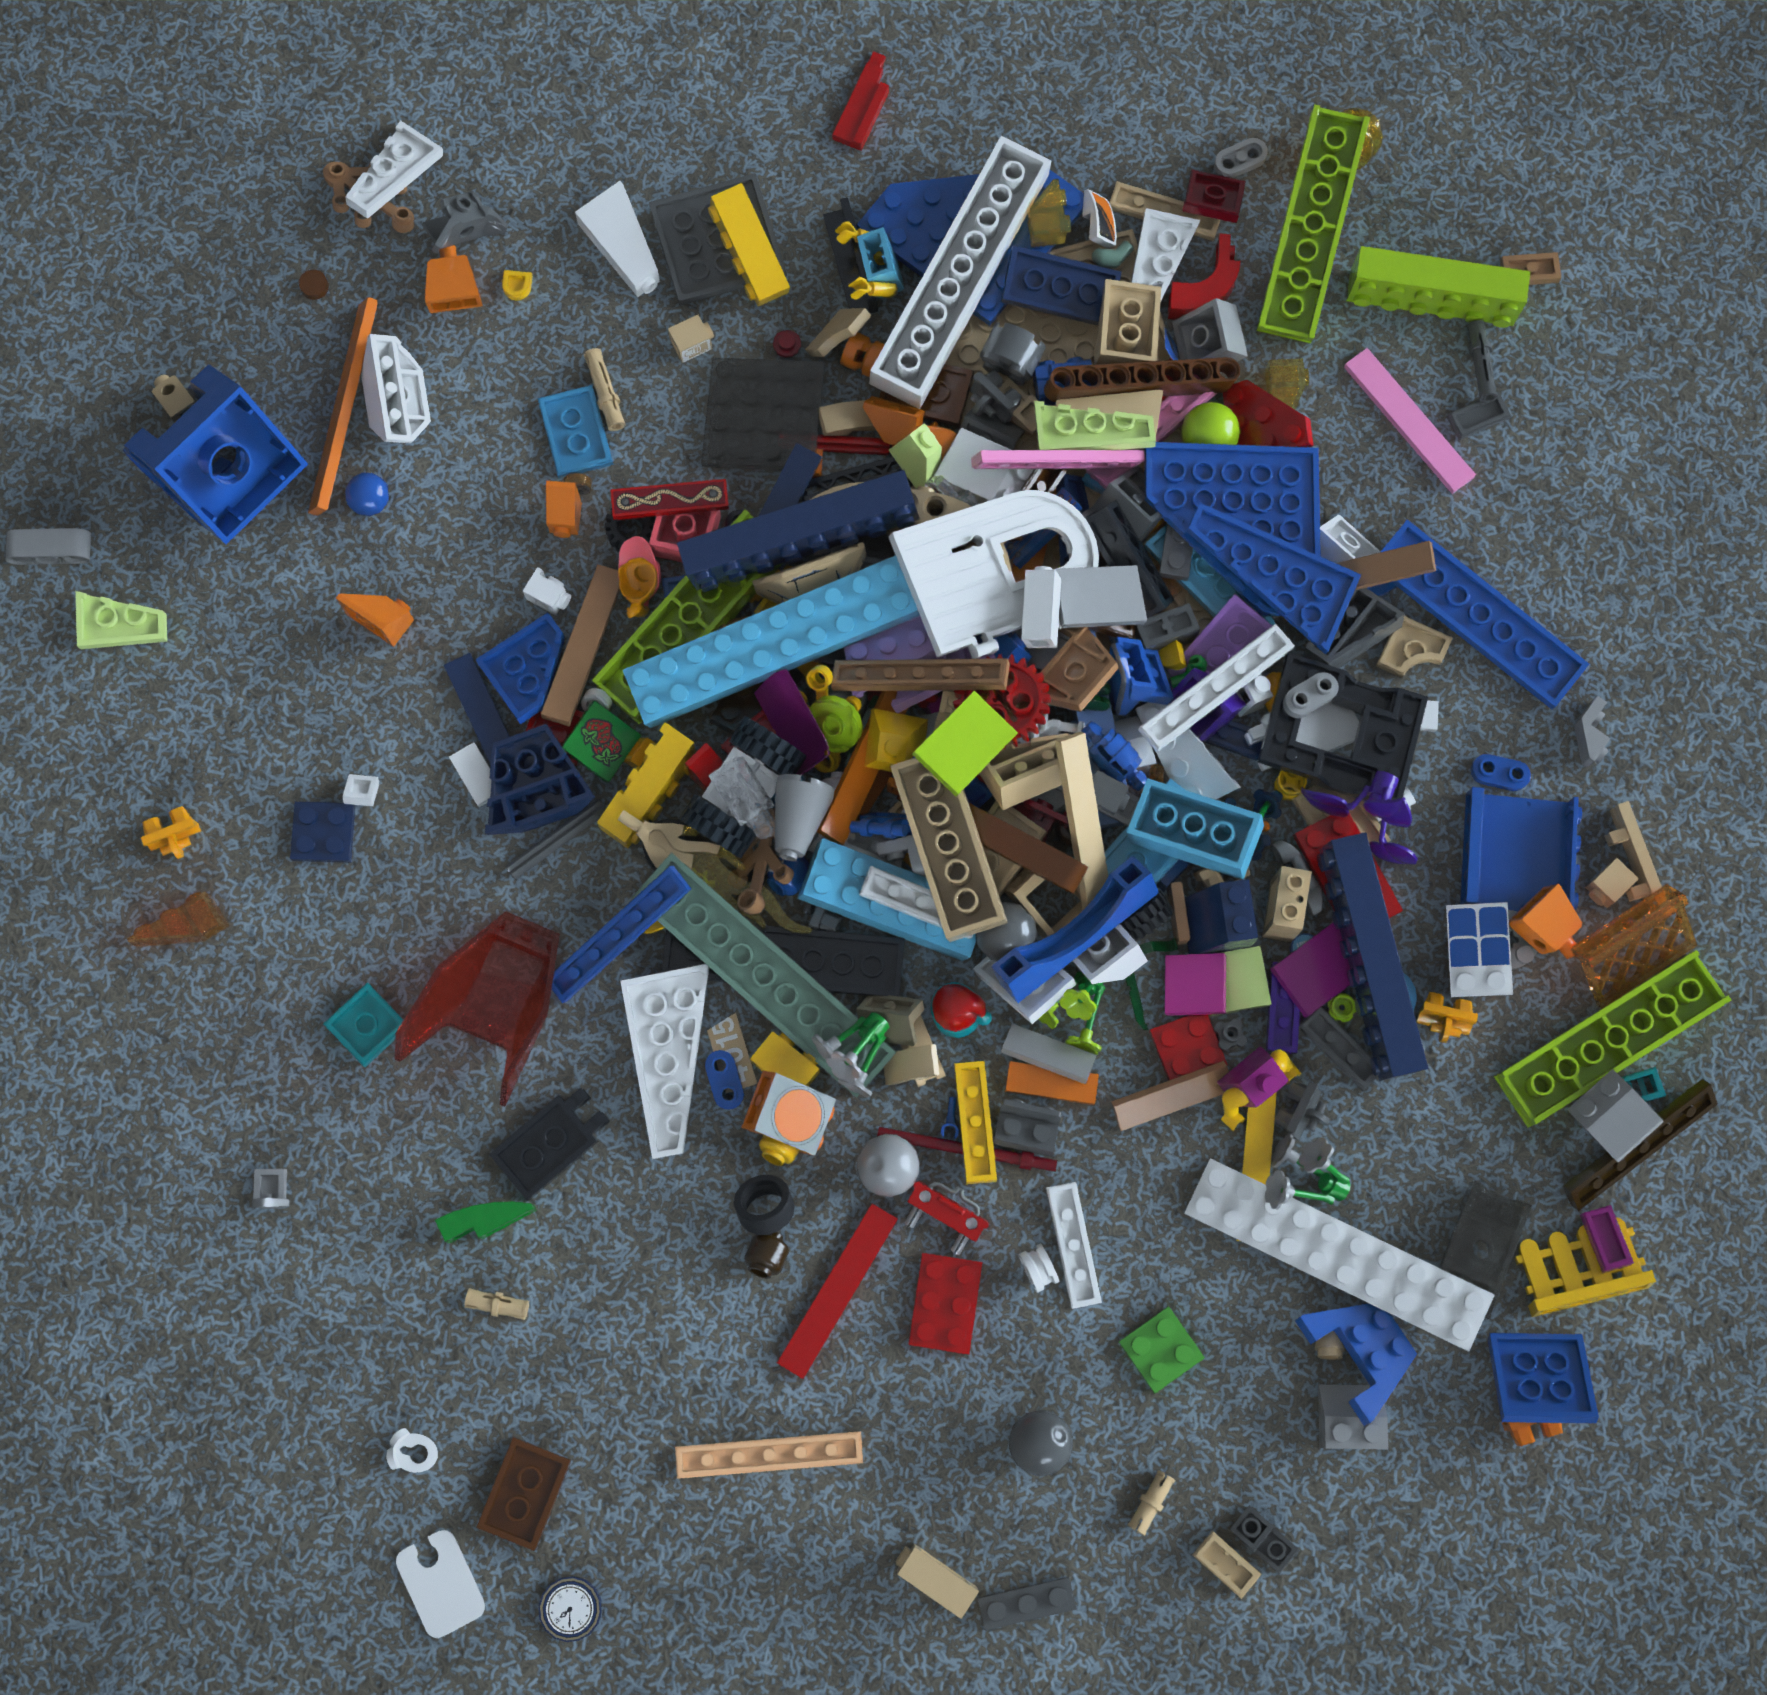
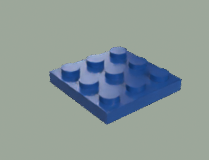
(1542, 1378)

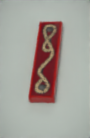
(669, 499)

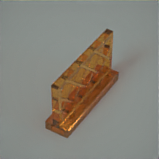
(1629, 929)

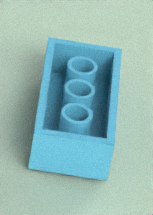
(1195, 828)

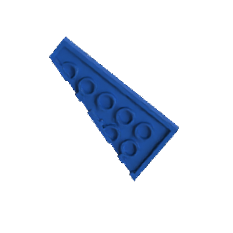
(1293, 581)

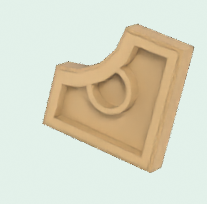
(842, 326)
(1412, 646)

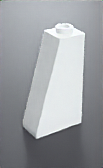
(618, 236)

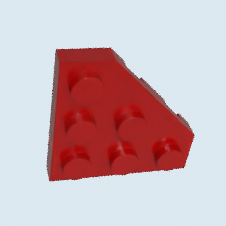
(1266, 419)

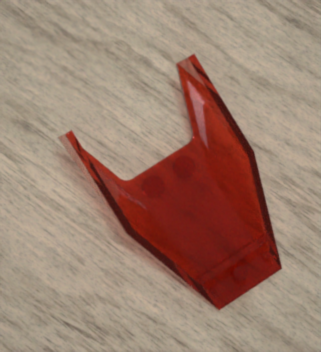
(490, 989)

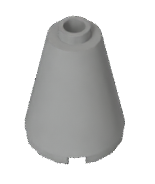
(799, 813)

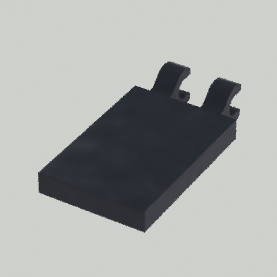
(548, 1144)

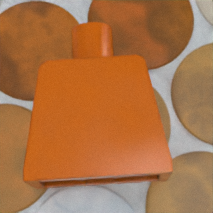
(450, 283)
(1548, 921)

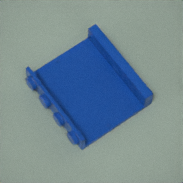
(1518, 848)

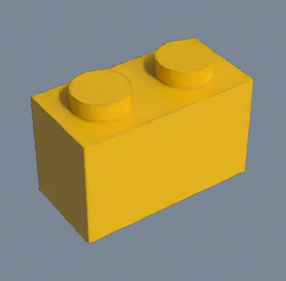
(779, 1056)

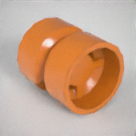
(854, 350)

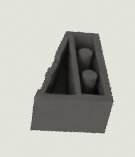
(1363, 626)

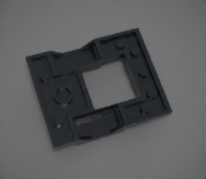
(1382, 741)

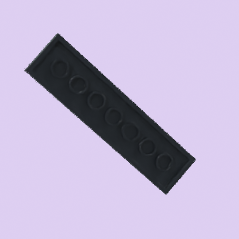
(834, 959)

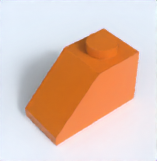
(892, 419)
(562, 508)

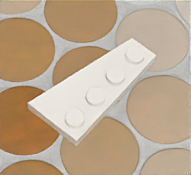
(398, 164)

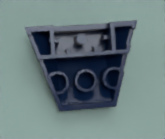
(532, 783)

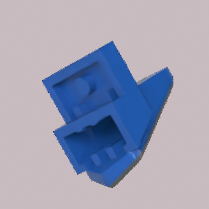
(1138, 676)

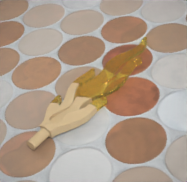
(703, 859)

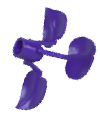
(1379, 805)

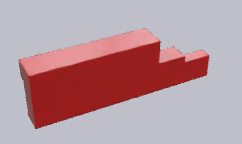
(863, 105)

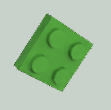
(1161, 1350)

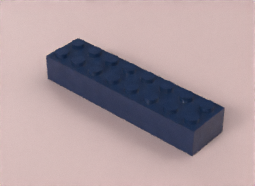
(799, 531)
(1372, 957)

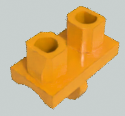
(172, 837)
(1447, 1020)

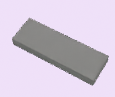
(1048, 1053)

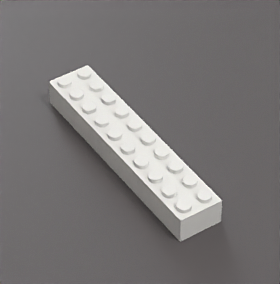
(959, 272)

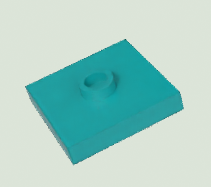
(365, 1024)

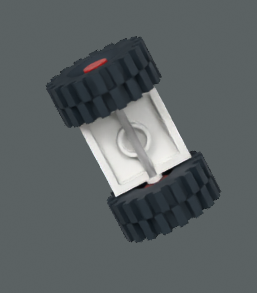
(766, 754)

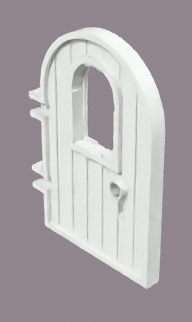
(973, 588)

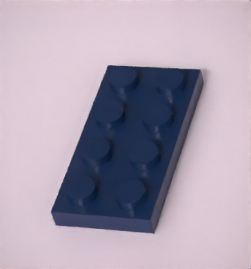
(1055, 285)

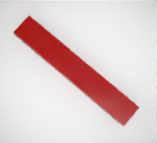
(837, 1291)

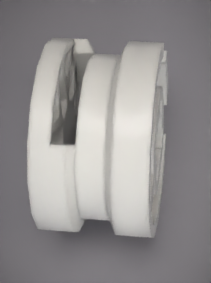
(1038, 1267)

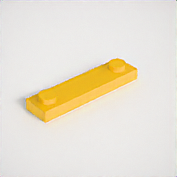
(975, 1122)

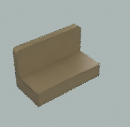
(898, 1012)

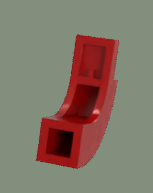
(1190, 296)

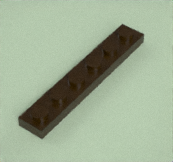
(1607, 1171)

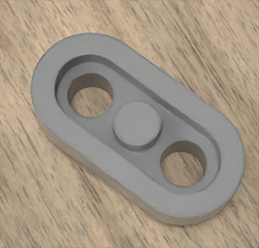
(1238, 158)
(1312, 694)

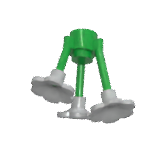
(844, 1066)
(1315, 1157)

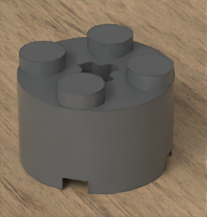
(1012, 352)

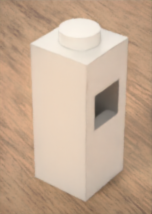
(1041, 608)

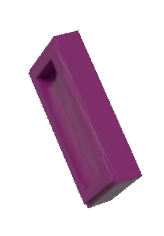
(1606, 1239)

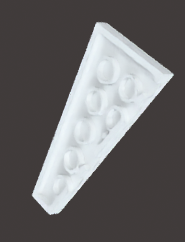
(665, 1034)

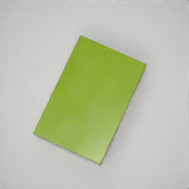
(965, 743)

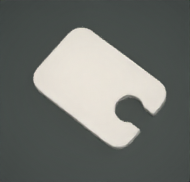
(441, 1593)

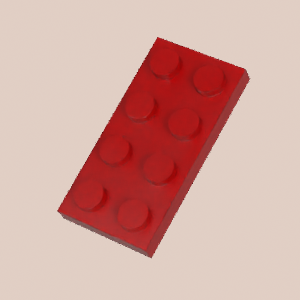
(1330, 828)

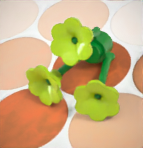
(1079, 1006)

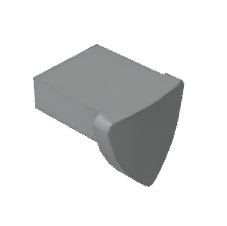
(270, 1189)

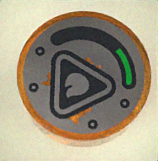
(582, 481)

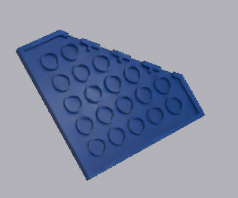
(921, 213)
(1255, 484)

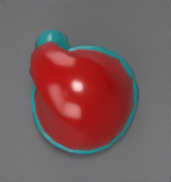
(958, 1010)

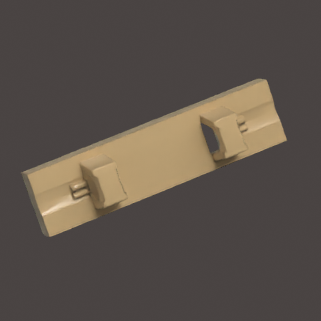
(1636, 851)

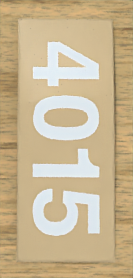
(729, 1038)

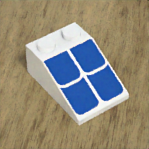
(1479, 949)

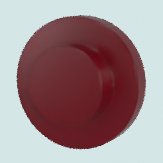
(787, 343)

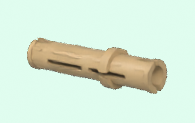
(607, 399)

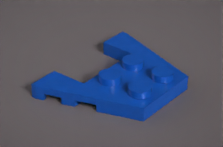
(1373, 1344)

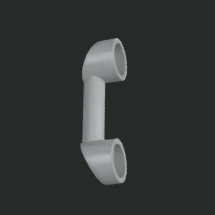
(1285, 853)

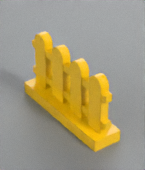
(1570, 1279)

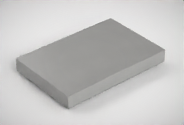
(1100, 597)

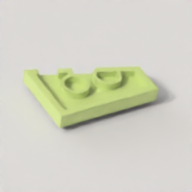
(113, 623)

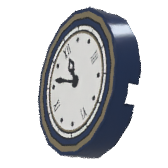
(570, 1609)

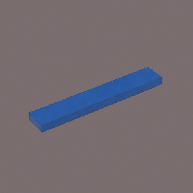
(619, 933)

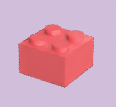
(680, 527)

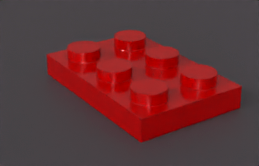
(945, 1303)

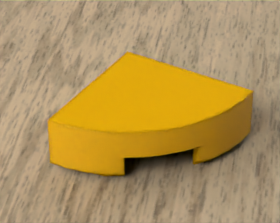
(1173, 656)

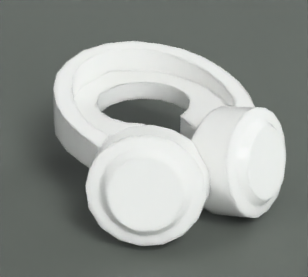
(398, 1460)

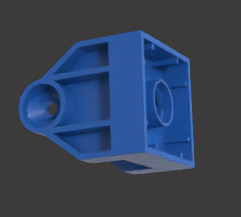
(184, 454)

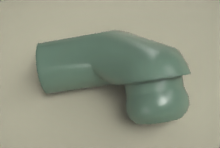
(1112, 258)

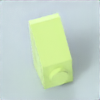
(918, 455)

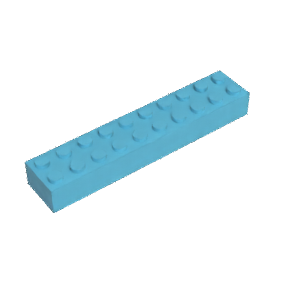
(771, 642)

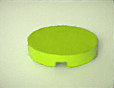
(838, 722)

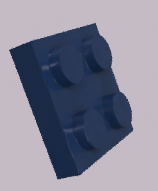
(322, 832)

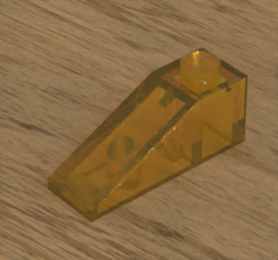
(1286, 380)

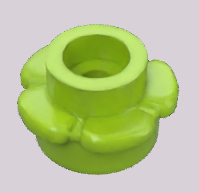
(1345, 1000)

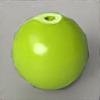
(1210, 425)

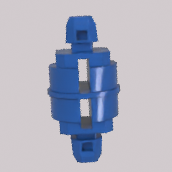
(1114, 755)

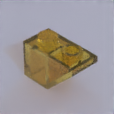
(1047, 219)

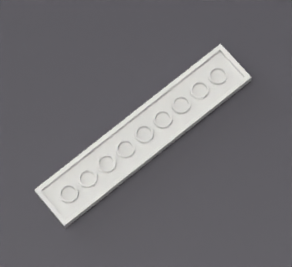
(1341, 1256)

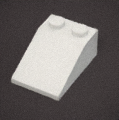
(982, 483)

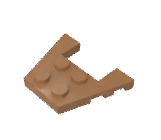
(1077, 670)

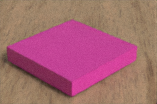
(1195, 984)

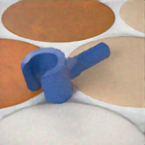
(950, 1118)

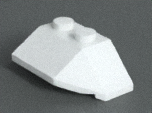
(393, 390)

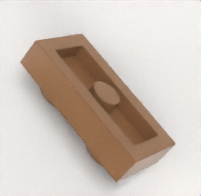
(1543, 266)

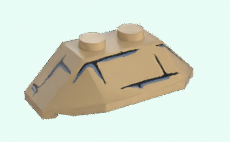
(810, 575)

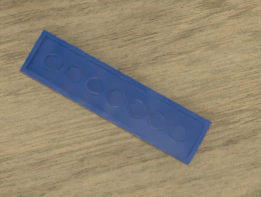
(1490, 622)

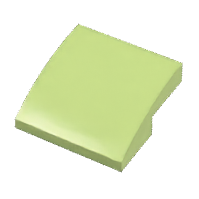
(1245, 980)

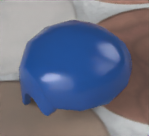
(367, 494)

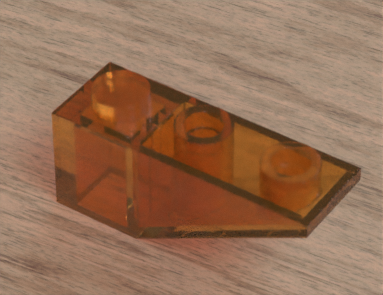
(190, 923)

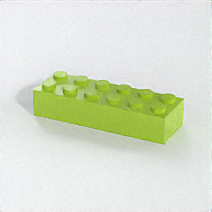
(1438, 286)

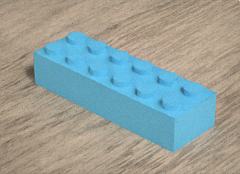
(835, 885)

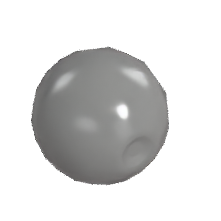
(888, 1165)

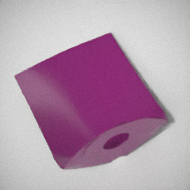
(792, 718)

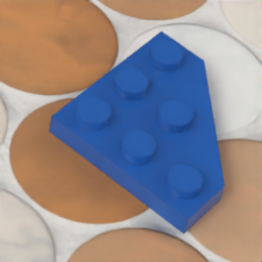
(525, 666)

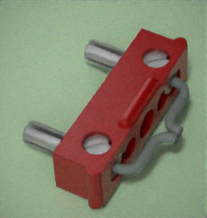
(947, 1211)

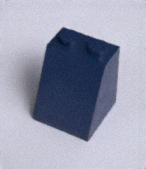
(1221, 918)

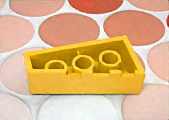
(748, 245)
(649, 785)

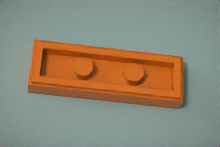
(1039, 1082)

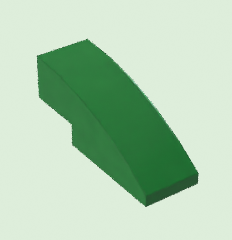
(483, 1219)

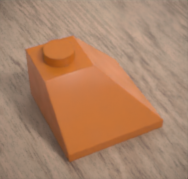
(378, 614)

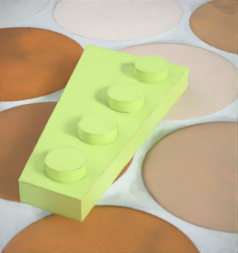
(1091, 430)

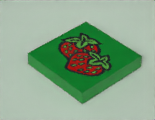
(600, 741)

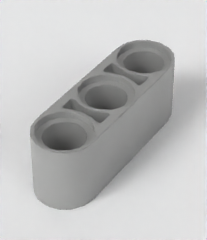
(48, 546)

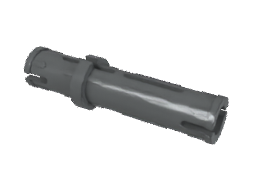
(1480, 351)

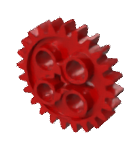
(1025, 687)

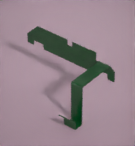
(1152, 946)

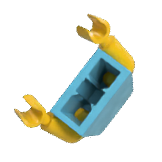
(878, 260)

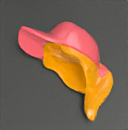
(638, 575)

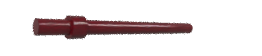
(1025, 1160)

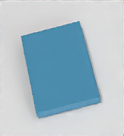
(575, 431)

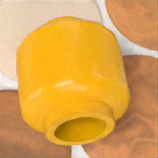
(777, 1152)

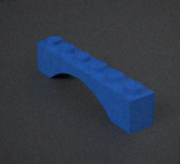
(1120, 896)

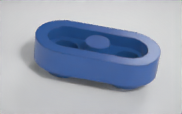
(1501, 773)
(724, 1079)

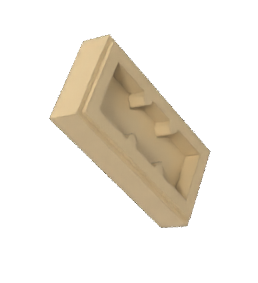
(1226, 1564)

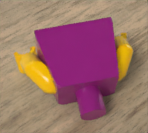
(1254, 1082)

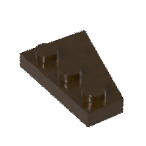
(740, 704)

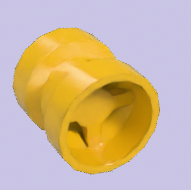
(1291, 781)

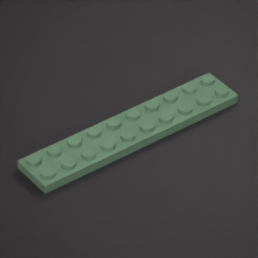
(761, 971)

